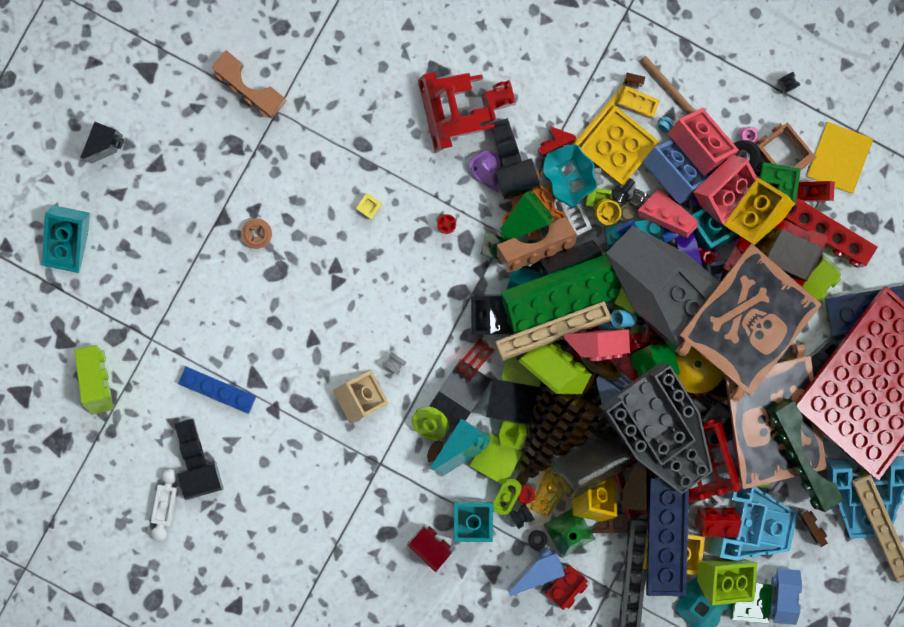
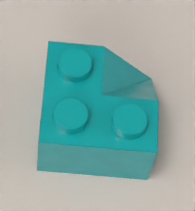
(711, 233)
(473, 521)

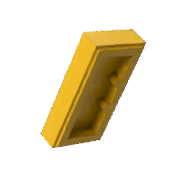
(638, 102)

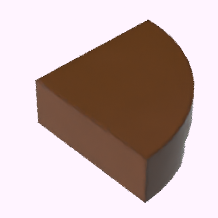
(434, 450)

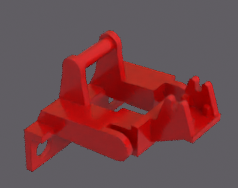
(455, 125)

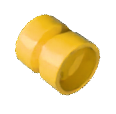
(607, 211)

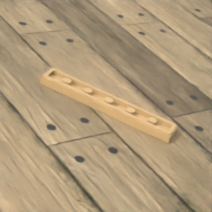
(553, 331)
(881, 524)

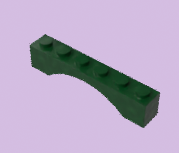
(788, 421)

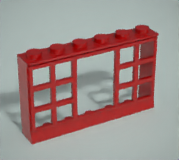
(702, 491)

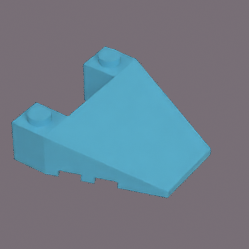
(889, 487)
(764, 529)

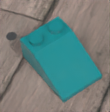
(64, 238)
(460, 447)

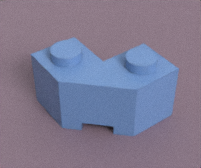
(786, 602)

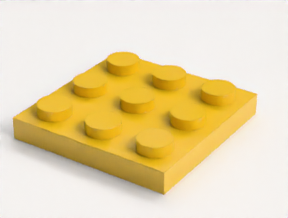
(619, 145)

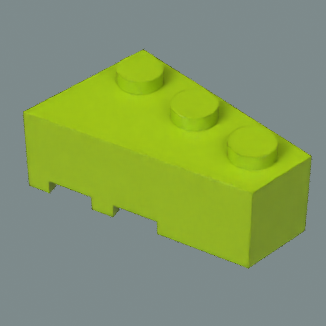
(93, 379)

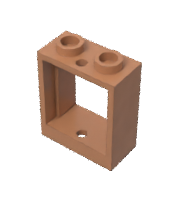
(795, 139)

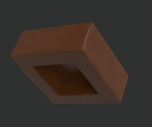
(633, 80)

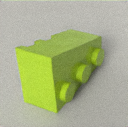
(822, 278)

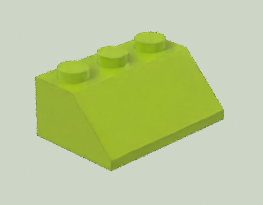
(557, 369)
(727, 580)

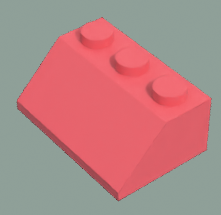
(702, 141)
(725, 188)
(600, 344)

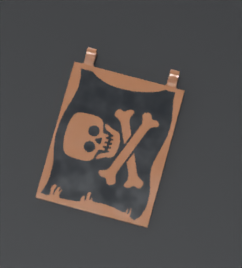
(749, 321)
(758, 449)

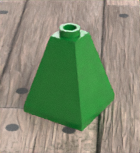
(526, 217)
(562, 526)

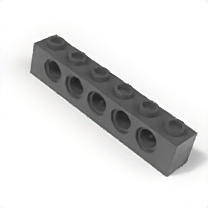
(634, 575)

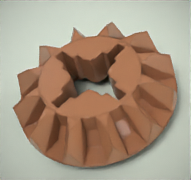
(255, 224)

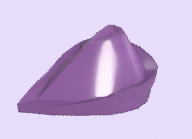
(485, 165)

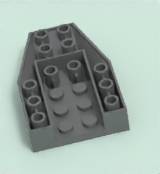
(660, 282)
(661, 427)

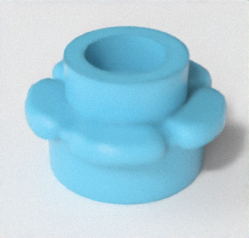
(664, 124)

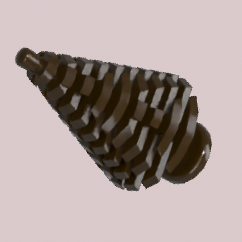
(560, 417)

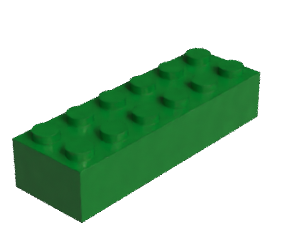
(560, 294)

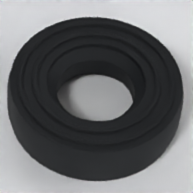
(752, 149)

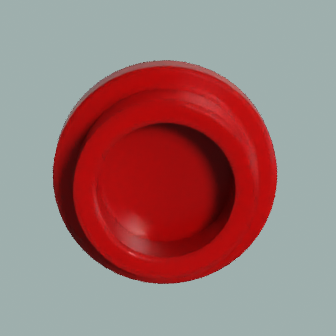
(526, 495)

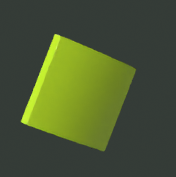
(497, 461)

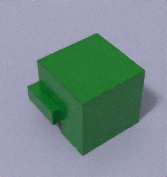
(652, 355)

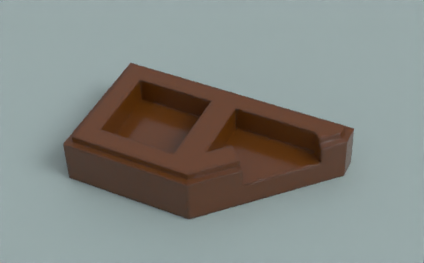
(614, 525)

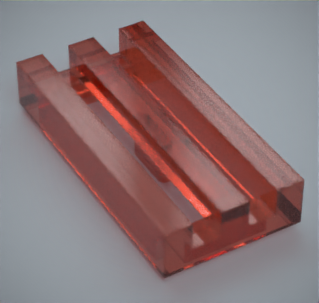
(485, 346)

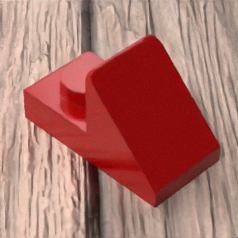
(561, 139)
(816, 191)

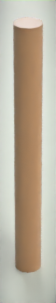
(667, 85)

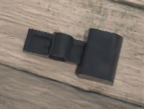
(516, 175)
(199, 476)

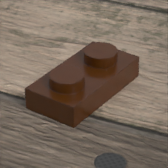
(809, 521)

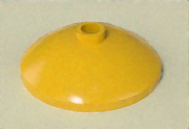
(697, 379)

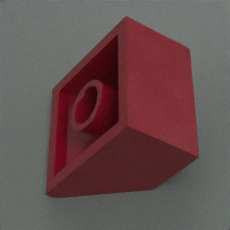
(430, 548)

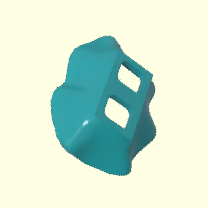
(560, 183)
(687, 604)

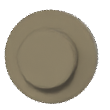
(628, 212)

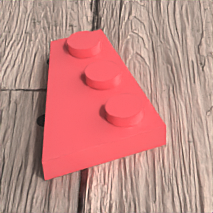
(668, 214)

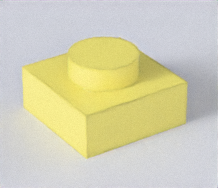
(369, 206)

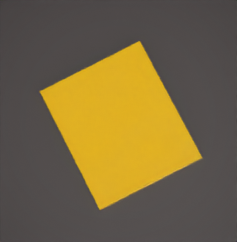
(840, 157)

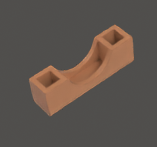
(230, 69)
(517, 254)

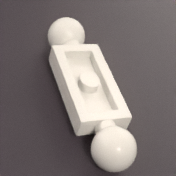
(164, 505)

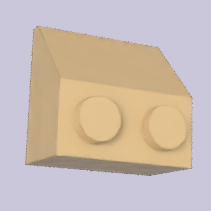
(360, 396)

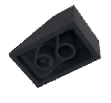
(460, 394)
(512, 401)

